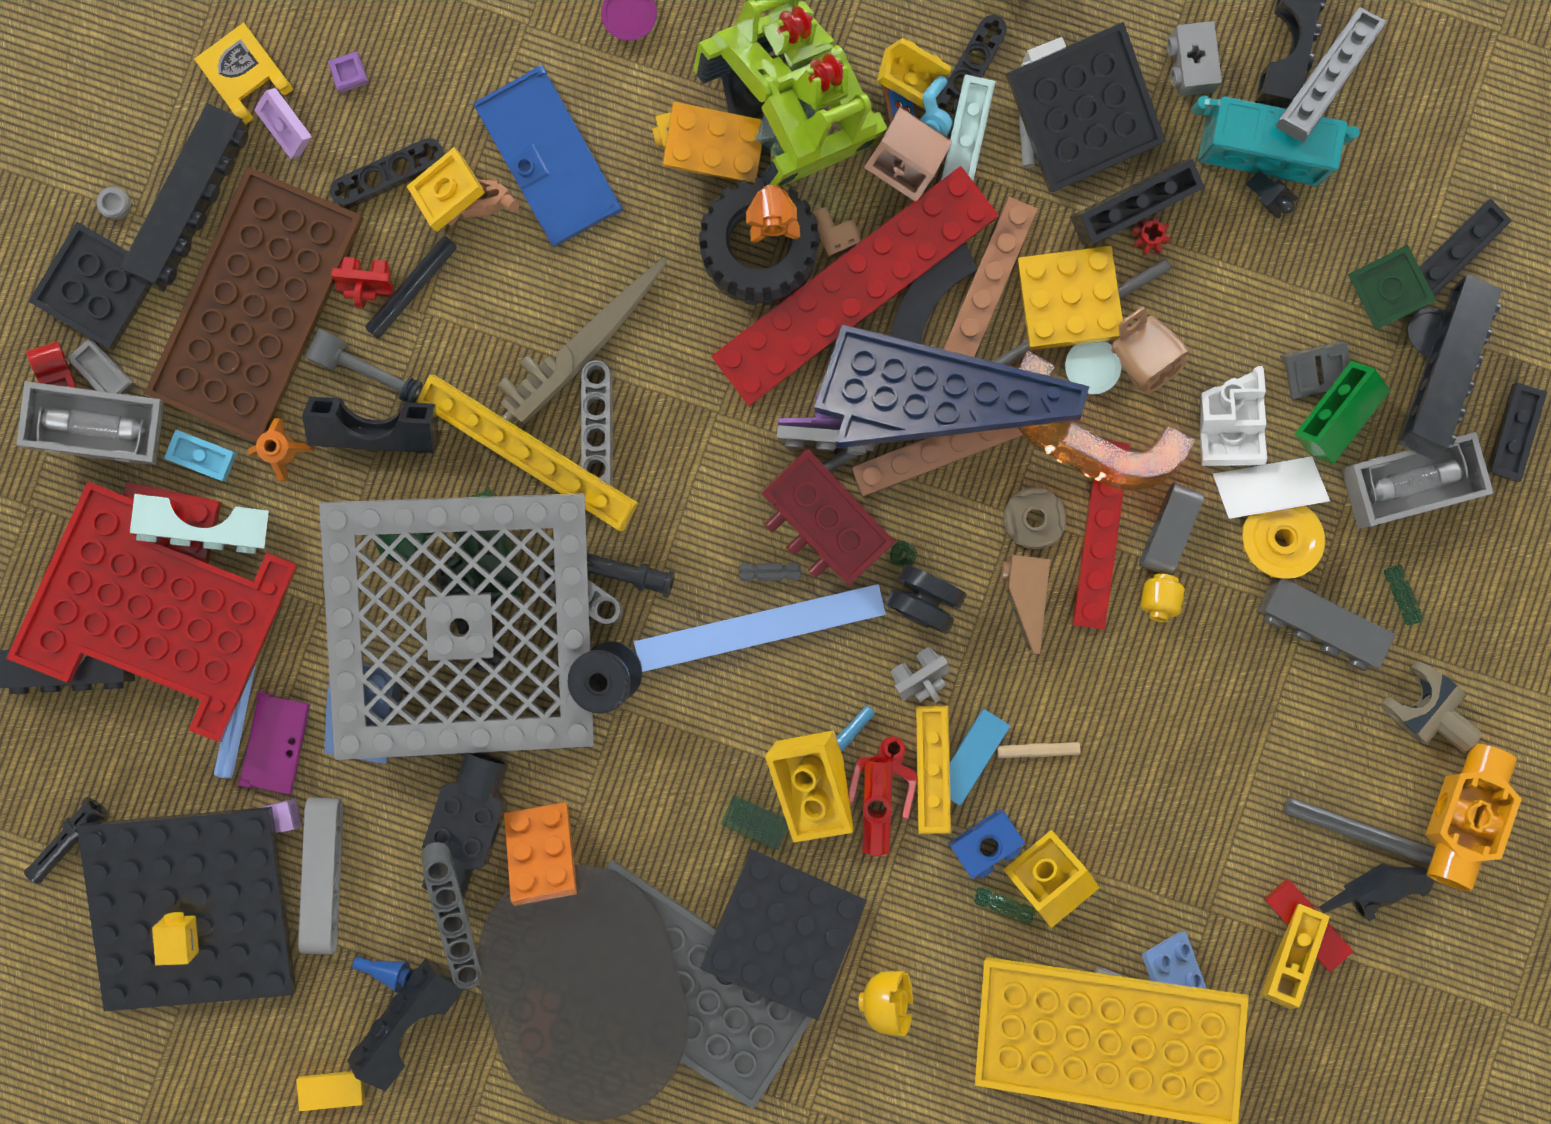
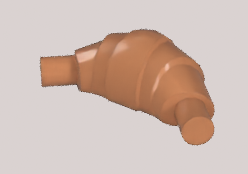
(493, 200)

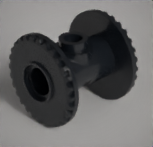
(604, 677)

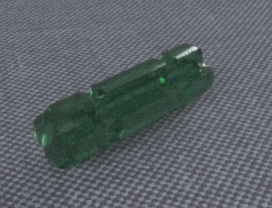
(1403, 594)
(1004, 905)

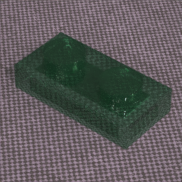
(755, 822)

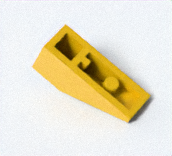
(1295, 957)

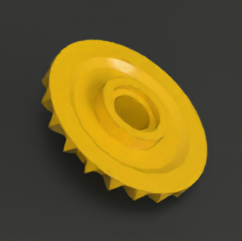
(1303, 541)

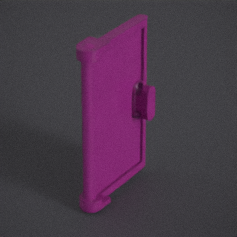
(270, 741)

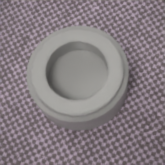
(113, 203)

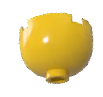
(887, 1002)

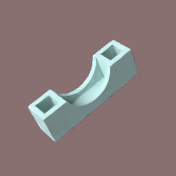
(155, 518)

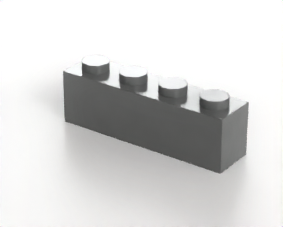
(1325, 623)

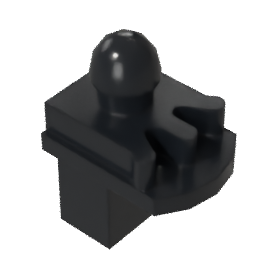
(1272, 194)

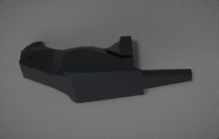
(1381, 888)

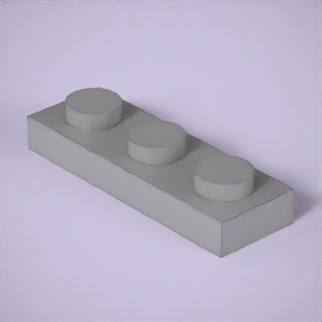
(823, 439)

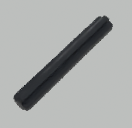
(411, 287)

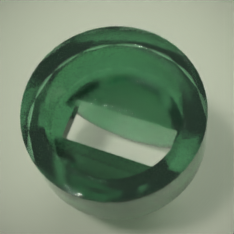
(897, 551)

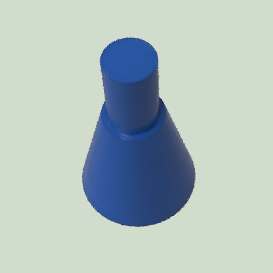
(390, 973)

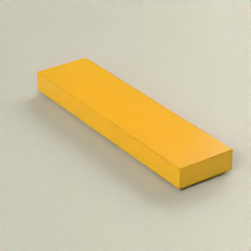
(933, 769)

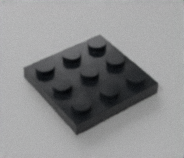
(90, 288)

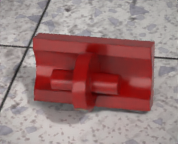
(363, 284)

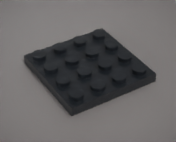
(1085, 107)
(783, 934)

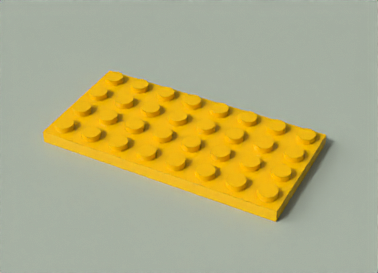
(1112, 1041)

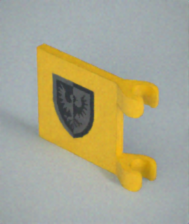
(239, 67)

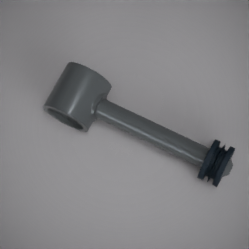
(330, 351)

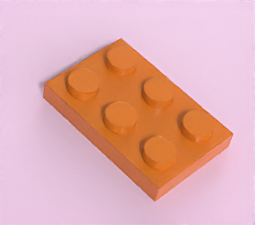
(540, 854)

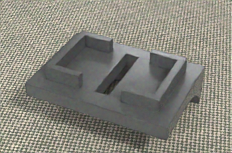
(1303, 372)

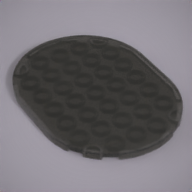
(584, 997)

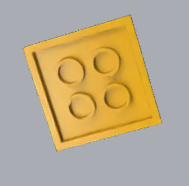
(1070, 297)

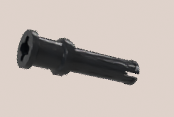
(642, 576)
(89, 812)

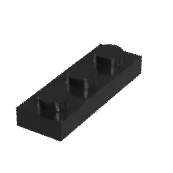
(1516, 432)

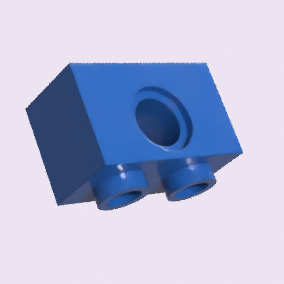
(967, 844)

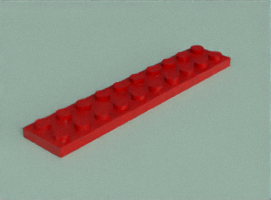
(855, 286)

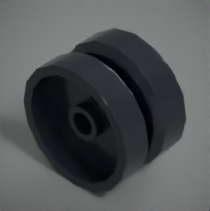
(924, 602)

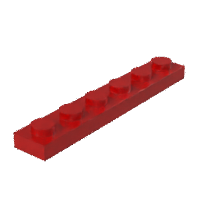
(1098, 553)

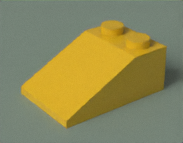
(811, 785)

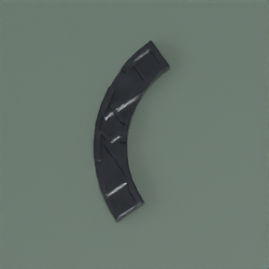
(927, 291)

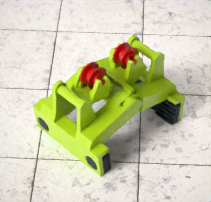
(813, 73)

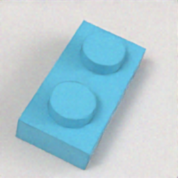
(200, 455)

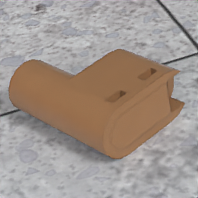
(836, 238)

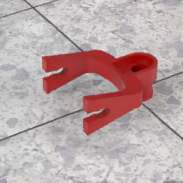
(898, 769)

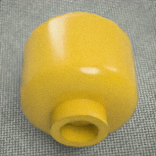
(1162, 597)

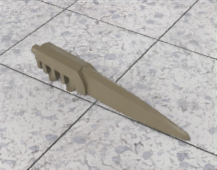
(553, 375)

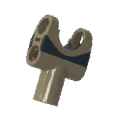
(1434, 711)

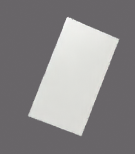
(1270, 487)

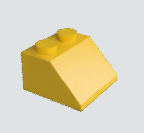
(1051, 878)

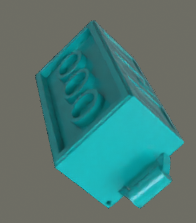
(1246, 139)

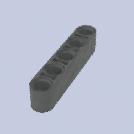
(463, 955)

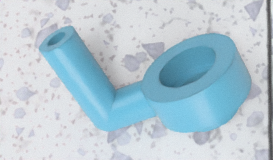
(936, 117)

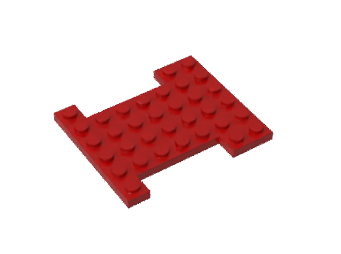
(149, 611)

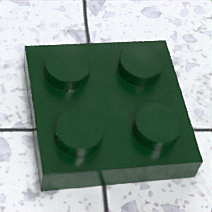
(1391, 287)

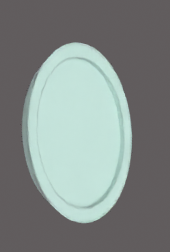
(1093, 366)

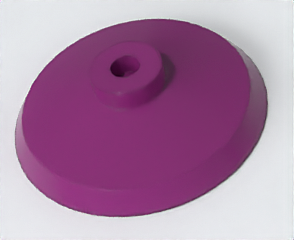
(628, 18)

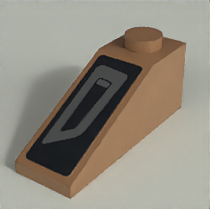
(1027, 590)

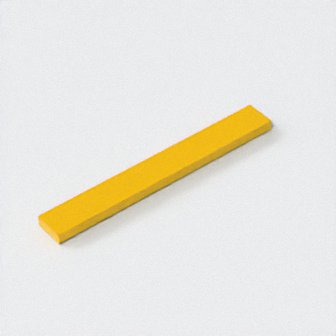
(527, 452)

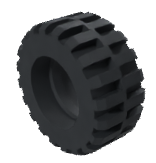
(749, 283)

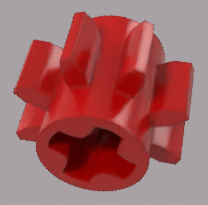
(1142, 237)

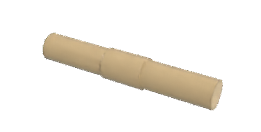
(1038, 750)

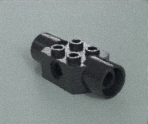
(469, 815)

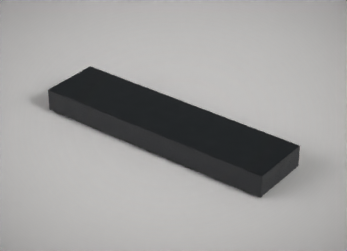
(1464, 245)

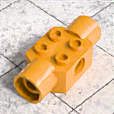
(1472, 817)

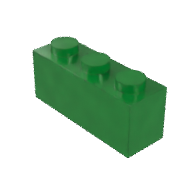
(1342, 412)

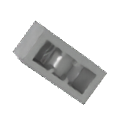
(1201, 43)

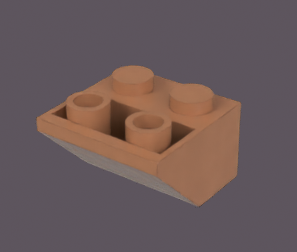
(907, 154)

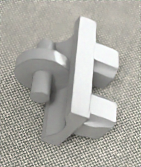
(922, 681)

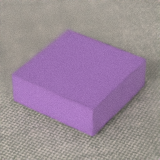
(348, 72)

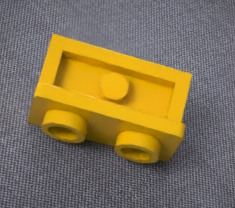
(910, 70)

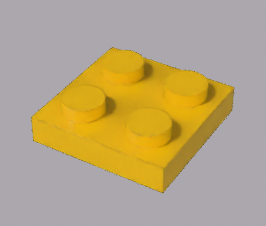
(445, 189)

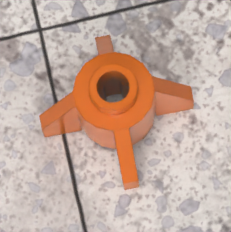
(772, 214)
(284, 451)

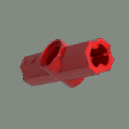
(877, 788)

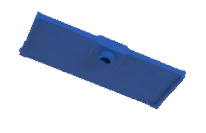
(547, 156)

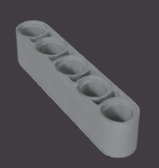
(593, 423)
(321, 875)

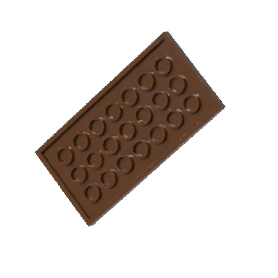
(254, 305)

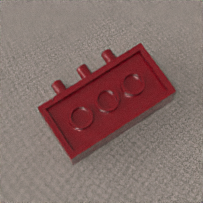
(824, 519)

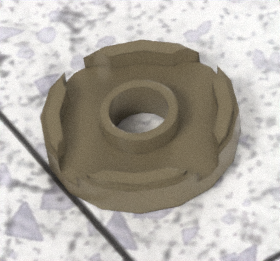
(1053, 518)

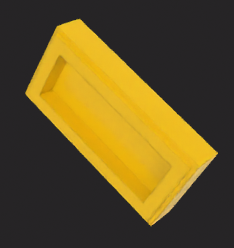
(329, 1091)

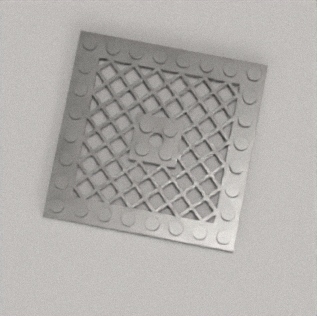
(359, 740)

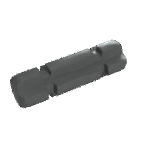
(769, 571)

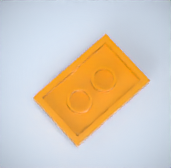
(712, 143)

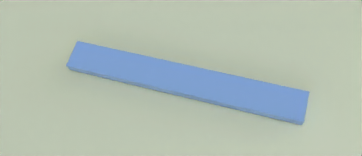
(760, 628)

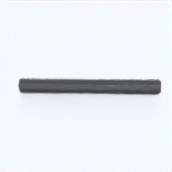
(1359, 831)

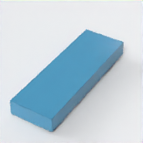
(975, 753)

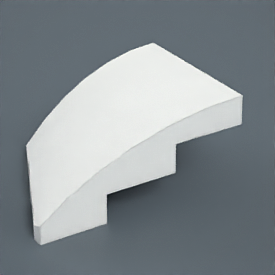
(1234, 422)

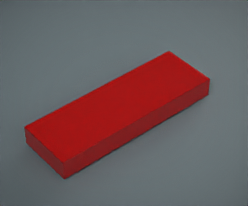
(1284, 901)

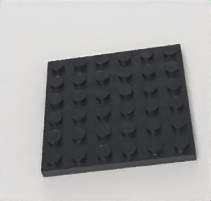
(194, 864)

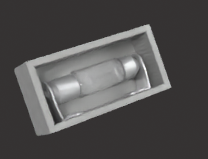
(90, 423)
(1415, 484)

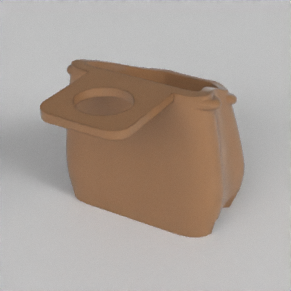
(1149, 351)

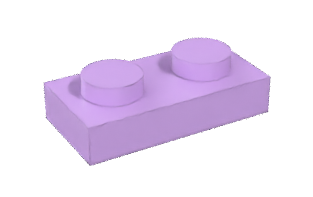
(283, 123)

